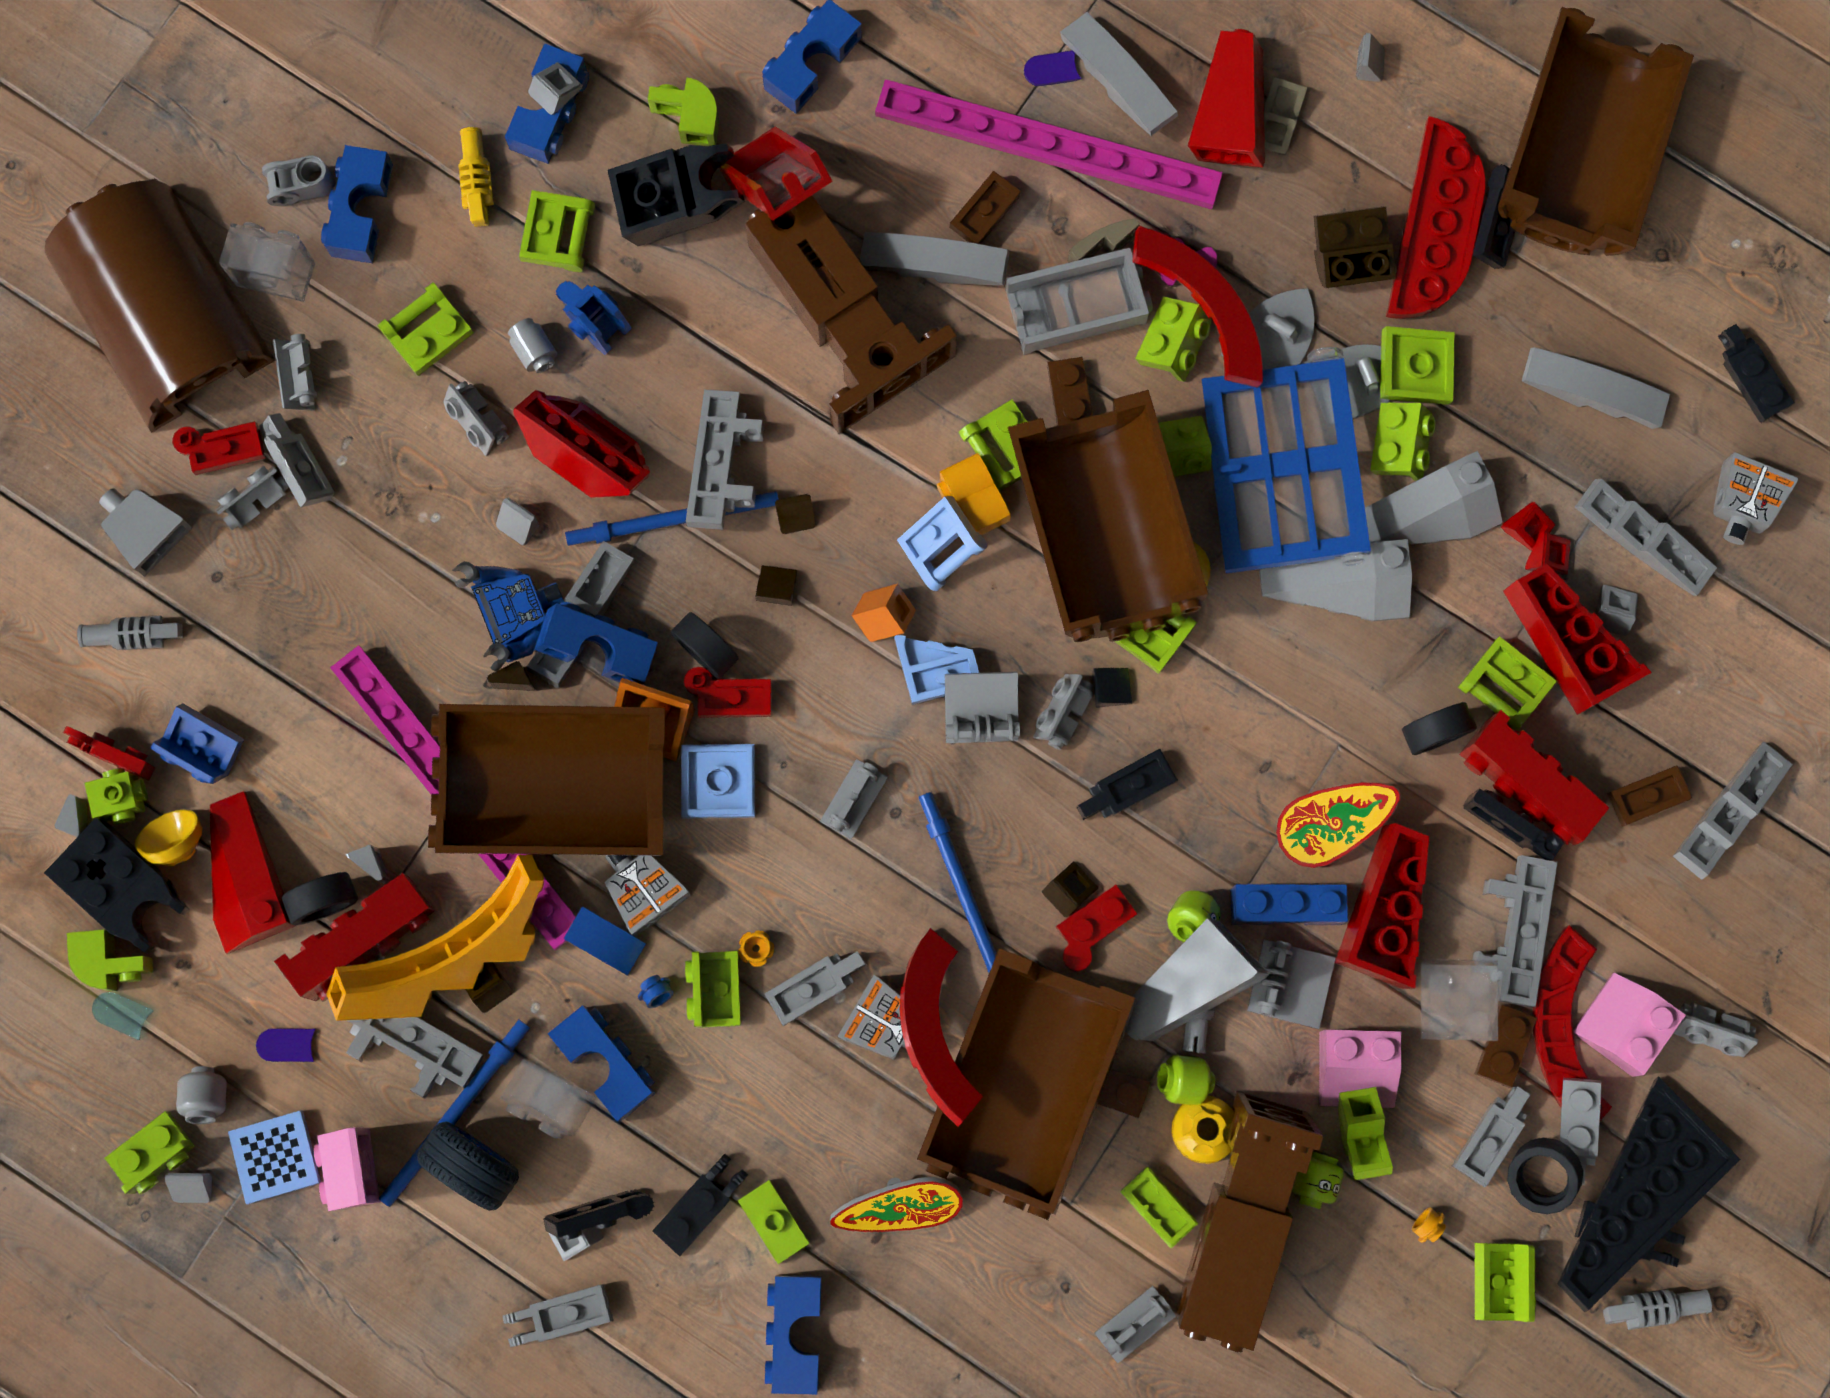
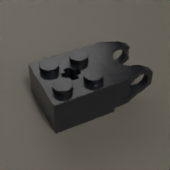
(671, 192)
(126, 889)

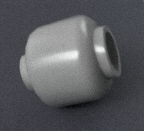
(201, 1095)

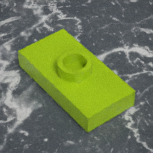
(1159, 1207)
(773, 1222)

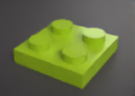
(1417, 365)

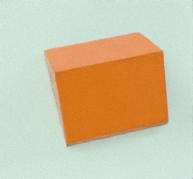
(677, 712)

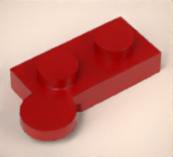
(220, 447)
(728, 696)
(101, 748)
(1093, 924)

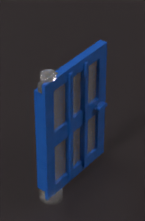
(1287, 466)

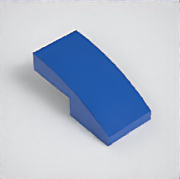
(604, 941)

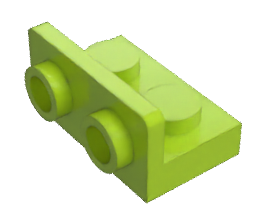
(149, 1153)

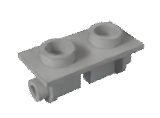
(294, 373)
(464, 405)
(240, 505)
(1068, 695)
(854, 799)
(1731, 1036)
(1135, 1324)

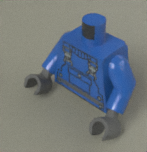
(509, 608)

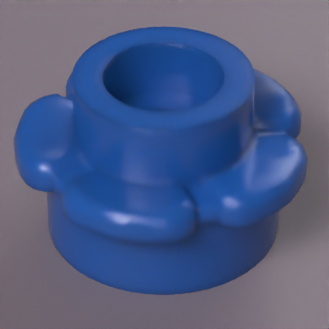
(655, 991)

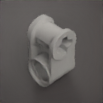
(290, 182)

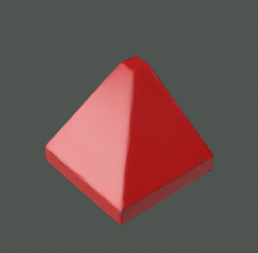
(1528, 524)
(1552, 551)

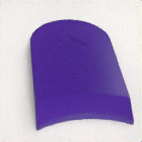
(1051, 69)
(285, 1045)

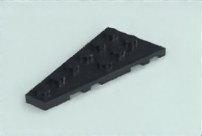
(1653, 1183)

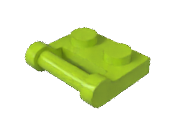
(545, 227)
(433, 337)
(997, 425)
(1158, 647)
(1512, 673)

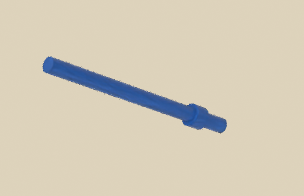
(603, 531)
(938, 829)
(499, 1054)

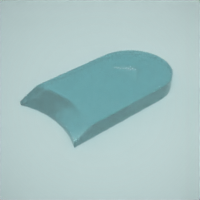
(120, 1013)

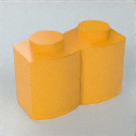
(975, 493)

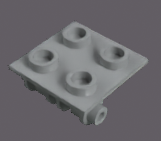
(981, 707)
(1294, 986)

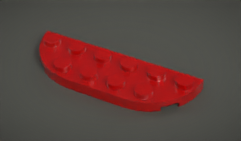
(1438, 223)

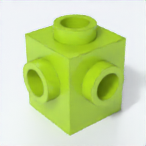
(116, 796)

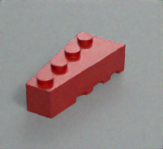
(1572, 640)
(1533, 779)
(1387, 912)
(357, 937)

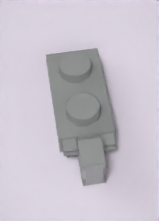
(295, 462)
(813, 986)
(1581, 1118)
(1493, 1137)

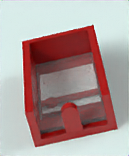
(776, 172)

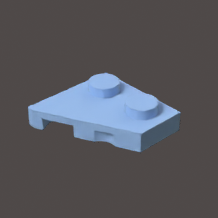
(927, 663)

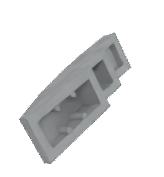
(1119, 74)
(934, 258)
(1596, 387)
(1645, 537)
(593, 594)
(1732, 810)

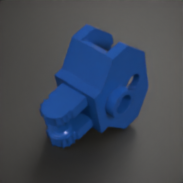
(592, 314)

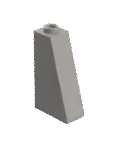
(1193, 980)

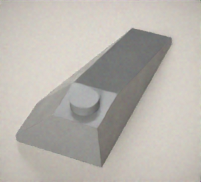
(1442, 506)
(1370, 590)

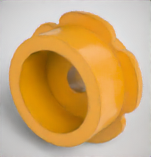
(758, 938)
(1429, 1225)

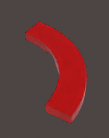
(1213, 294)
(1553, 1009)
(924, 1032)

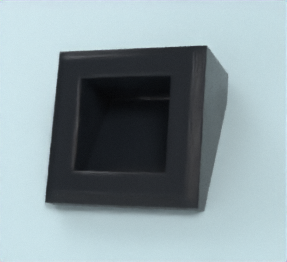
(1111, 687)

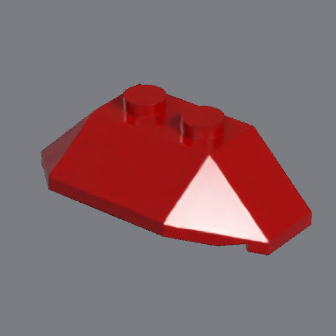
(581, 445)

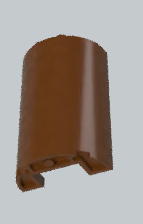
(1593, 140)
(153, 296)
(1110, 521)
(548, 780)
(1041, 1063)

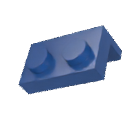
(198, 745)

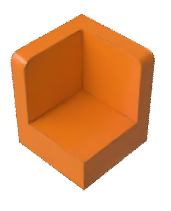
(883, 613)

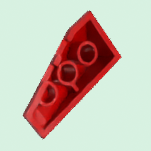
(243, 877)

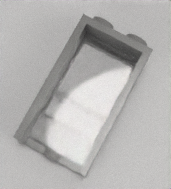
(1077, 300)

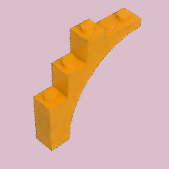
(451, 962)

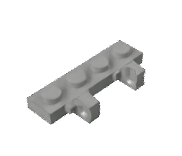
(711, 486)
(1529, 901)
(436, 1053)

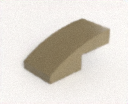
(1282, 113)
(1109, 238)

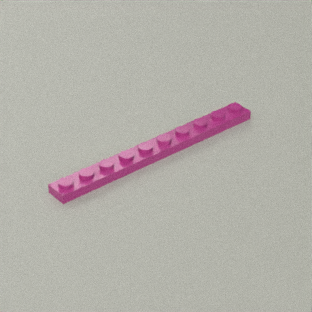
(1048, 144)
(417, 750)

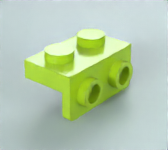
(1174, 337)
(1402, 440)
(1187, 445)
(714, 989)
(1505, 1282)

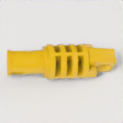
(475, 177)

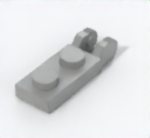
(563, 1315)

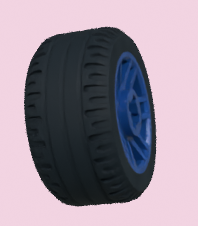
(468, 1166)

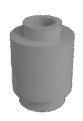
(532, 346)

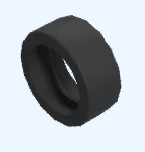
(704, 645)
(1439, 728)
(319, 898)
(1531, 1199)

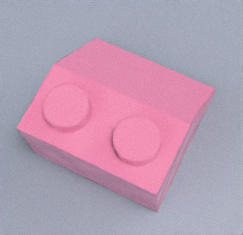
(1628, 1024)
(1359, 1061)
(347, 1168)

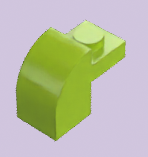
(696, 107)
(95, 962)
(1363, 1133)

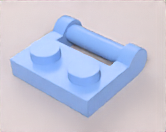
(935, 533)

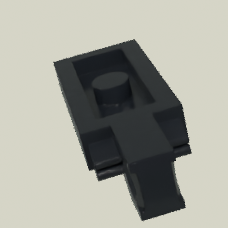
(1753, 375)
(1128, 786)
(1512, 824)

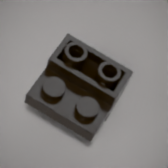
(1353, 247)

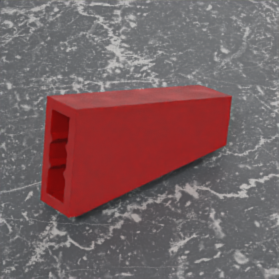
(1232, 104)

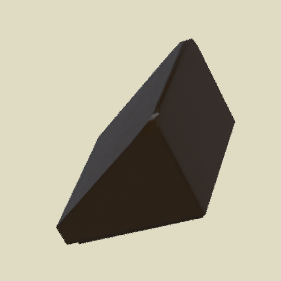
(795, 514)
(776, 585)
(511, 678)
(1069, 889)
(489, 988)

